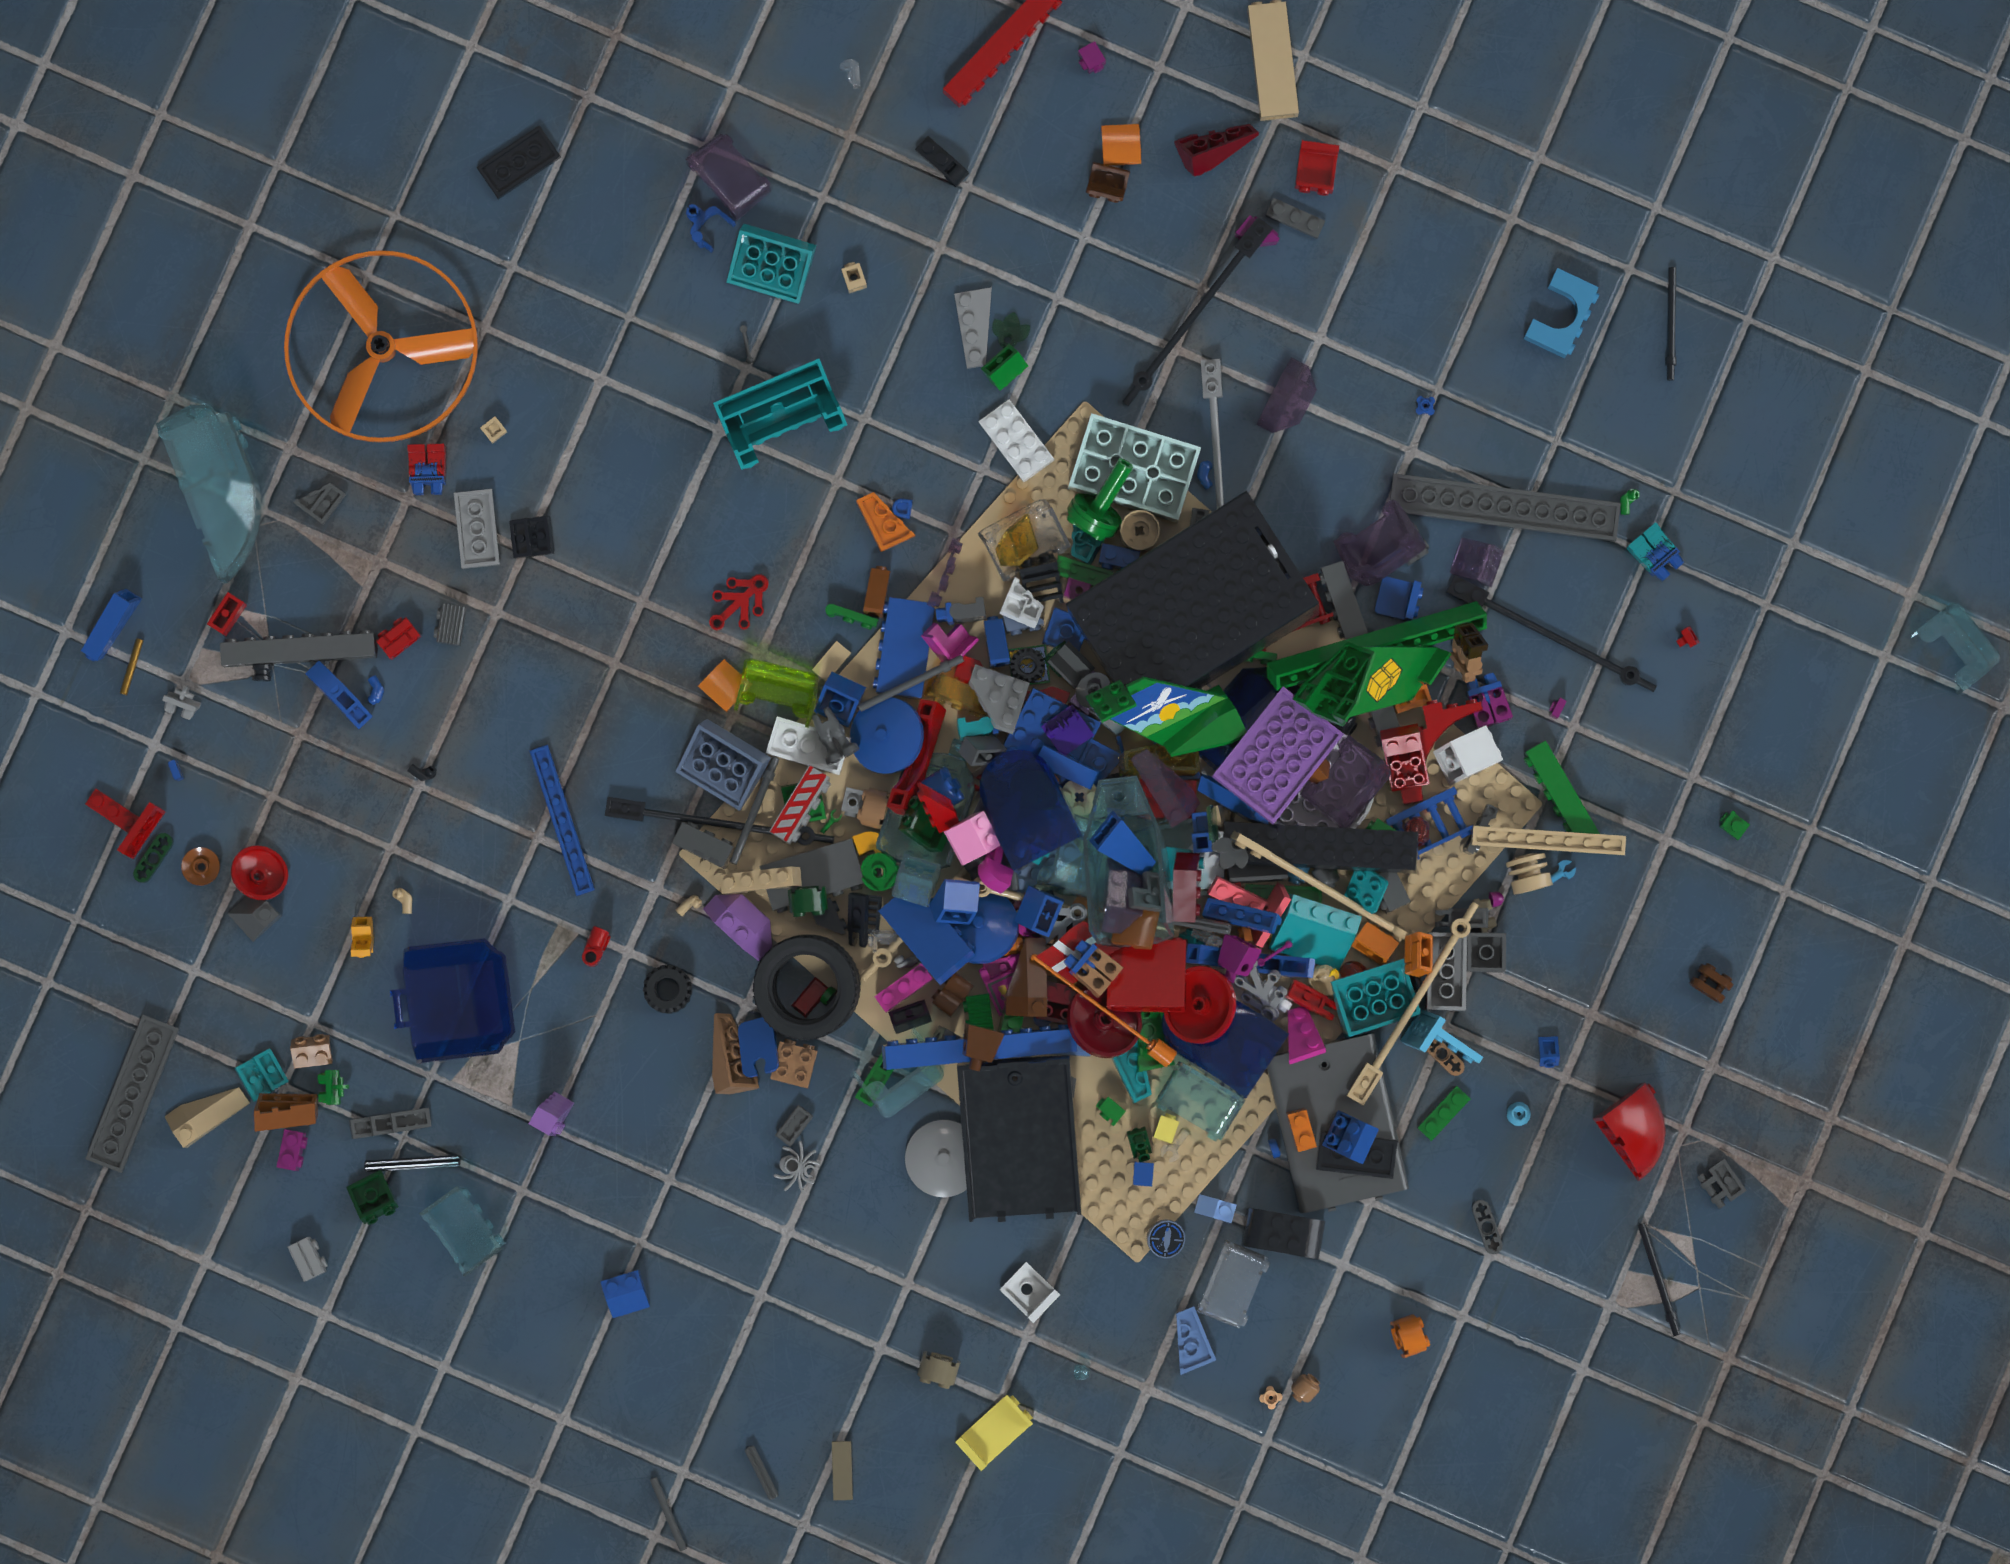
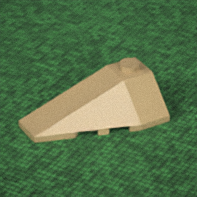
(198, 1118)

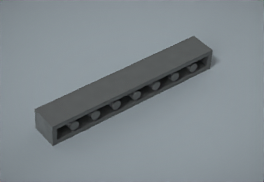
(298, 650)

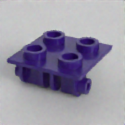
(1067, 730)

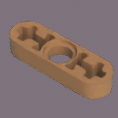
(1448, 1067)

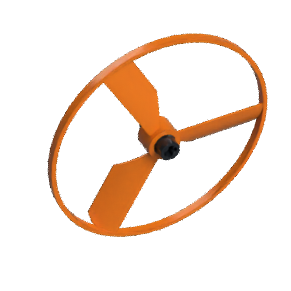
(422, 348)

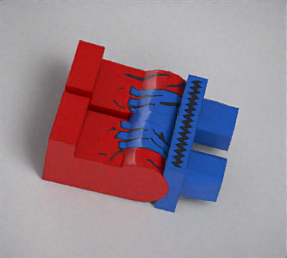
(426, 474)

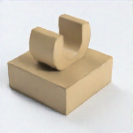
(493, 429)

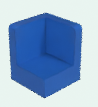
(1143, 1174)

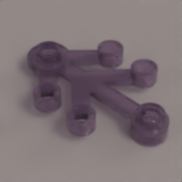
(955, 547)

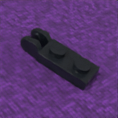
(858, 918)

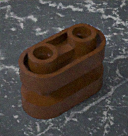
(1708, 972)

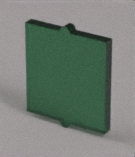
(1212, 823)

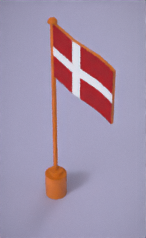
(1053, 959)

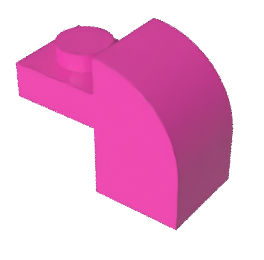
(993, 873)

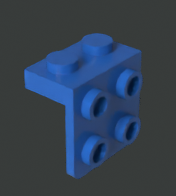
(1398, 598)

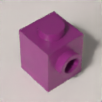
(1091, 58)

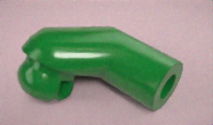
(1626, 499)

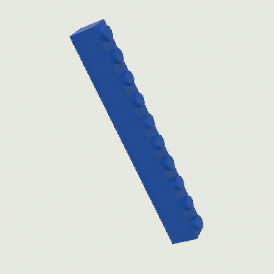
(949, 1050)

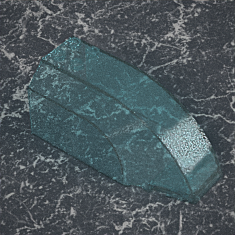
(218, 487)
(1129, 801)

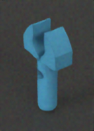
(1558, 874)

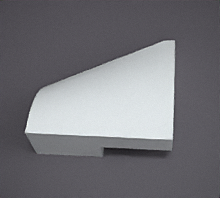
(1021, 605)

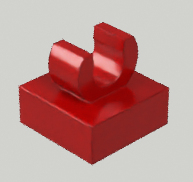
(1688, 637)

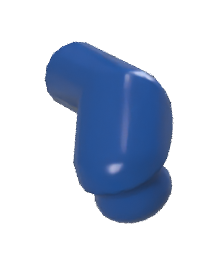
(1203, 472)
(377, 691)

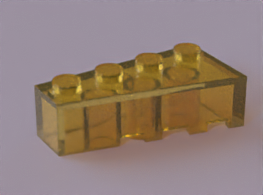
(1182, 765)

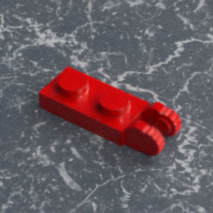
(1310, 999)

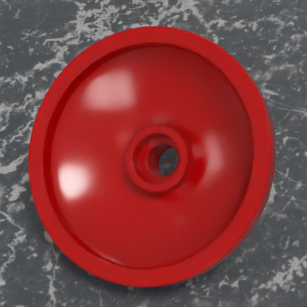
(264, 864)

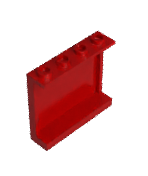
(1149, 978)

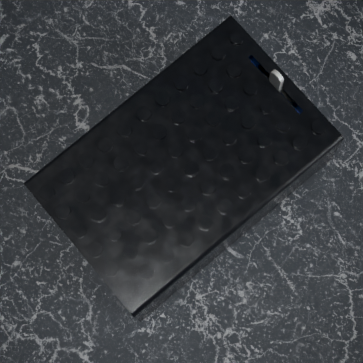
(1196, 601)

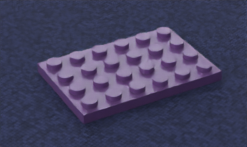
(1277, 756)

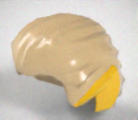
(1322, 979)

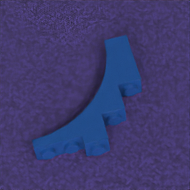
(1286, 965)

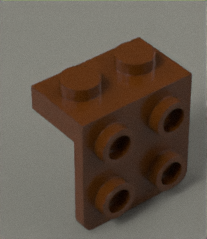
(1107, 182)

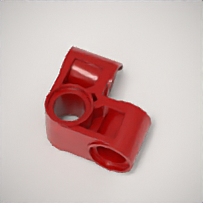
(597, 944)

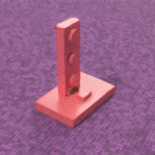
(1229, 892)

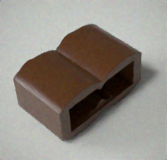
(952, 994)

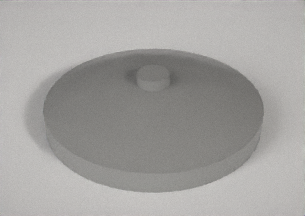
(937, 1159)

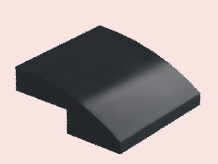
(531, 537)

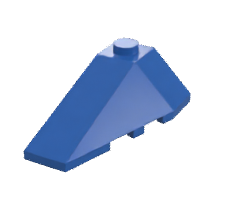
(1221, 795)

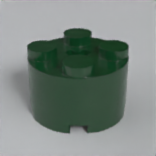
(807, 900)

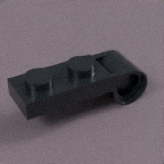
(942, 161)

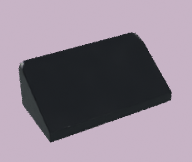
(910, 1016)

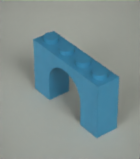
(1581, 295)

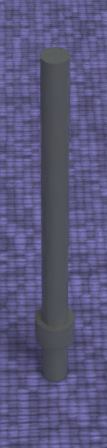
(944, 666)
(768, 776)

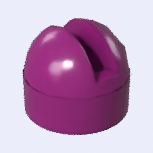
(1496, 898)

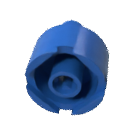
(944, 784)

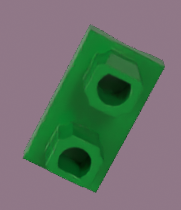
(334, 1087)

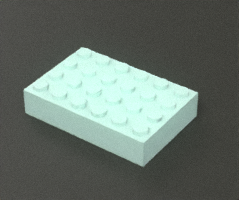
(1159, 463)

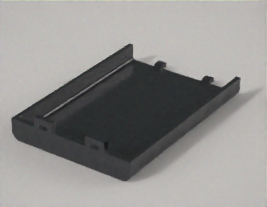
(1019, 1137)

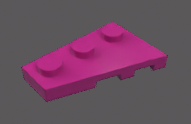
(1303, 1036)

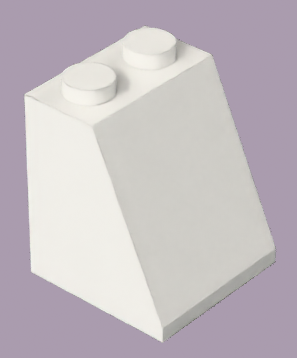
(1468, 755)

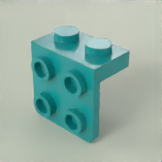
(1367, 889)

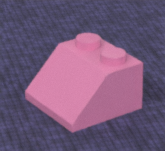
(972, 837)

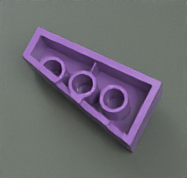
(551, 1114)

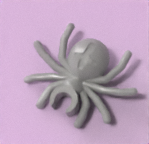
(796, 1167)

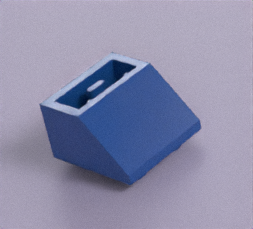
(956, 902)
(1039, 911)
(1350, 1137)

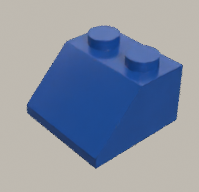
(841, 697)
(625, 1294)

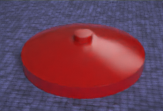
(1209, 1006)

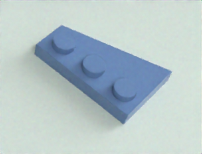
(1192, 1341)

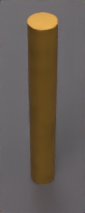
(131, 666)

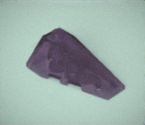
(1168, 790)

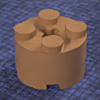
(873, 808)

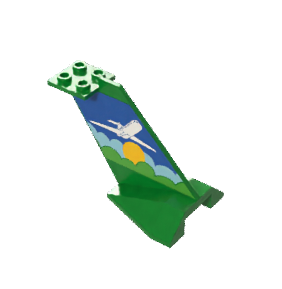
(1170, 714)

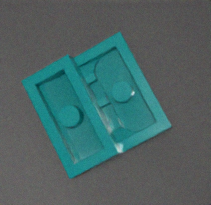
(261, 1074)

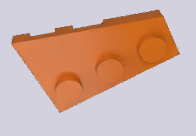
(882, 522)

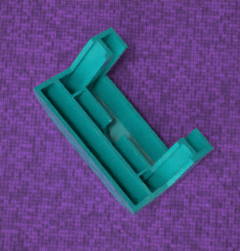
(776, 408)

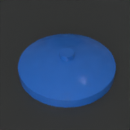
(887, 736)
(992, 929)

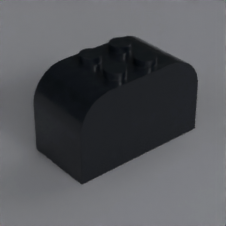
(1283, 1233)

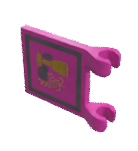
(998, 986)

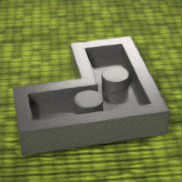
(1148, 897)

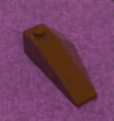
(1029, 983)

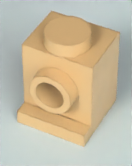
(854, 269)

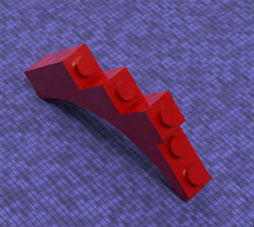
(1437, 722)

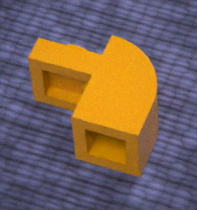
(866, 842)
(362, 937)

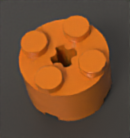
(1409, 1335)

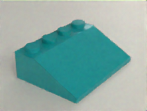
(771, 263)
(1316, 931)
(1373, 998)

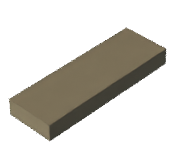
(842, 1470)

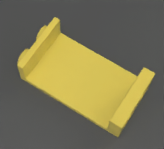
(994, 1431)

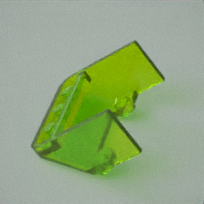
(778, 685)

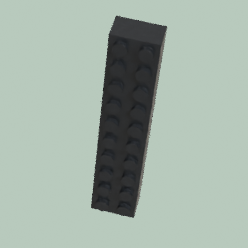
(1332, 847)

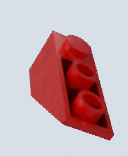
(939, 807)

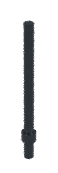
(1671, 360)
(1670, 1315)

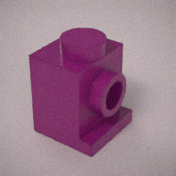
(1072, 584)

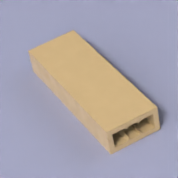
(1272, 60)

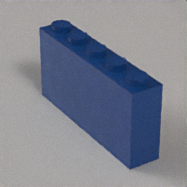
(903, 648)
(932, 942)

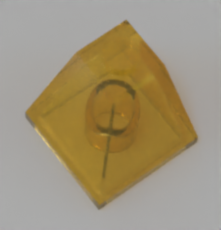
(1017, 543)

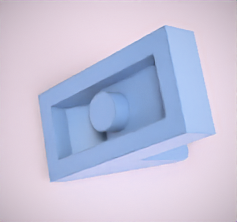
(1215, 1208)

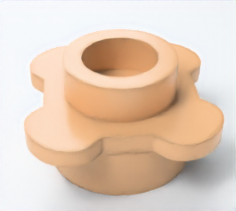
(1270, 1392)

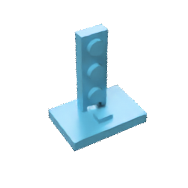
(1429, 1027)

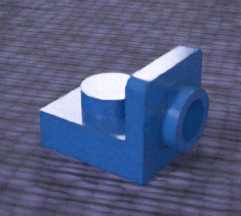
(1548, 1051)

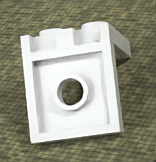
(1040, 1298)

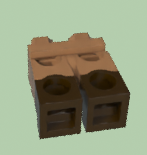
(1467, 651)

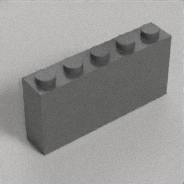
(827, 866)

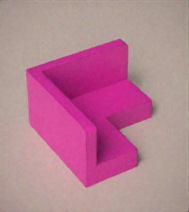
(949, 646)

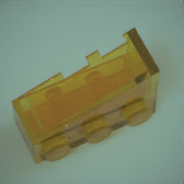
(955, 693)

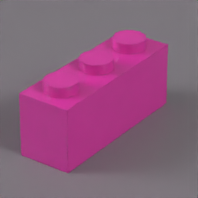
(903, 987)

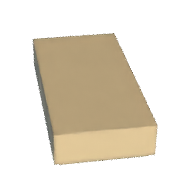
(831, 661)

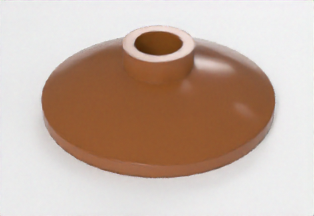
(192, 861)

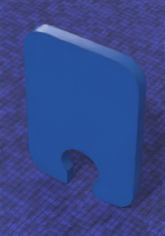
(756, 1042)

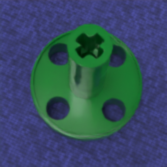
(1095, 514)

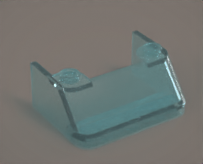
(893, 1100)

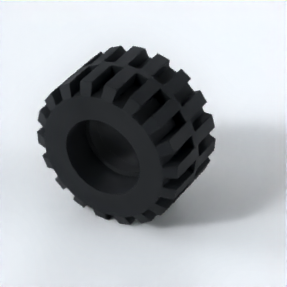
(679, 1001)

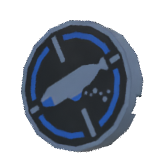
(1166, 1238)

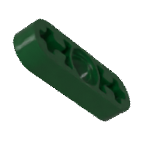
(149, 872)

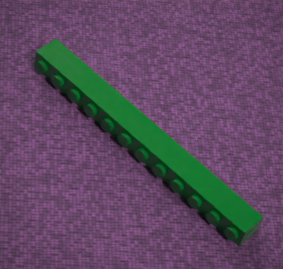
(1417, 632)

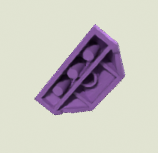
(741, 922)

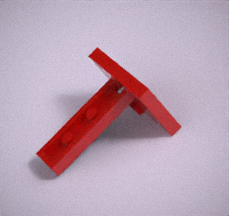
(137, 827)

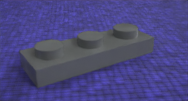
(1295, 218)

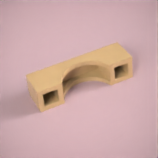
(760, 880)

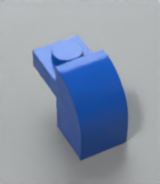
(1200, 837)

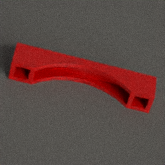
(965, 669)
(932, 717)

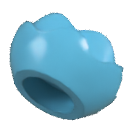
(1512, 1112)

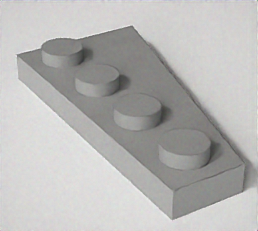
(973, 318)

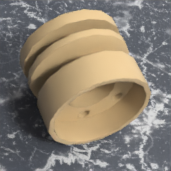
(1150, 530)
(1529, 873)

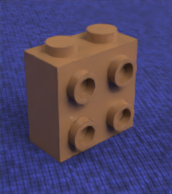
(795, 1064)

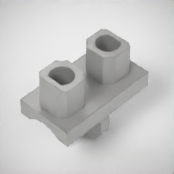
(182, 699)

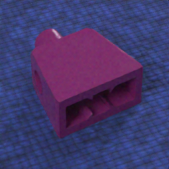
(1237, 956)

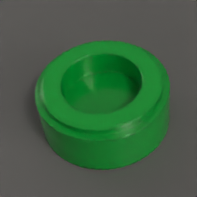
(828, 995)

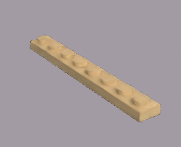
(1548, 840)

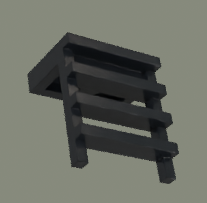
(1041, 568)

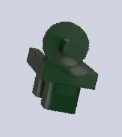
(1139, 1144)

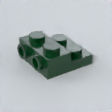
(372, 1198)

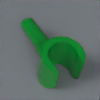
(830, 822)

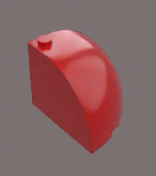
(1635, 1129)

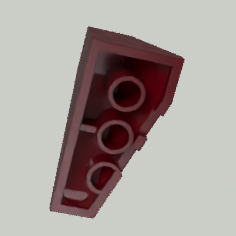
(1208, 151)

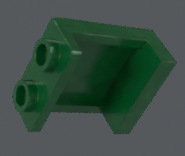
(918, 827)

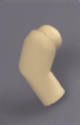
(405, 898)
(688, 903)

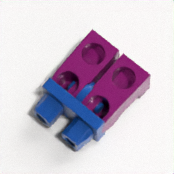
(1489, 695)

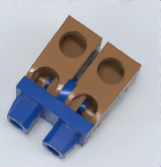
(1093, 968)

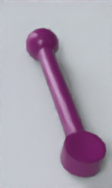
(1261, 962)

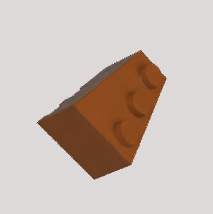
(284, 1111)

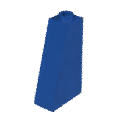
(110, 624)
(1122, 845)

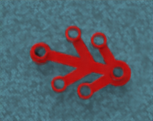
(741, 600)

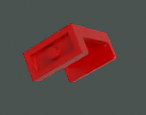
(1316, 167)

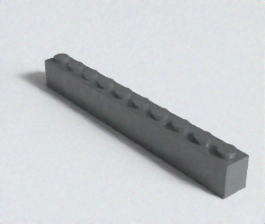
(1351, 624)

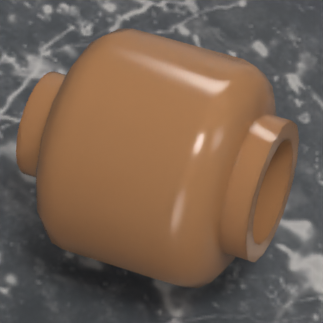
(1305, 1388)

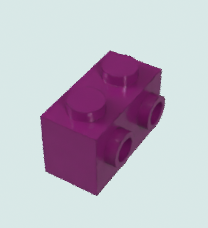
(291, 1150)

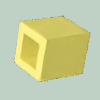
(1166, 1128)

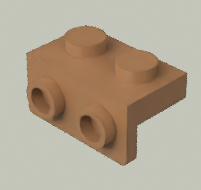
(311, 1051)

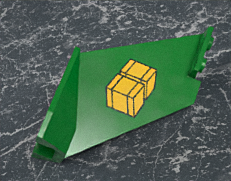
(1368, 679)

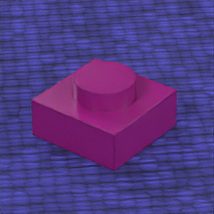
(1557, 707)

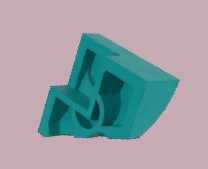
(1084, 546)

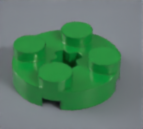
(869, 871)

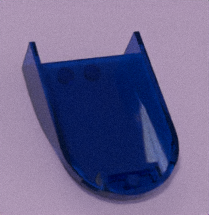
(1026, 807)
(1238, 1055)

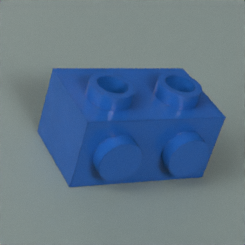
(1116, 556)

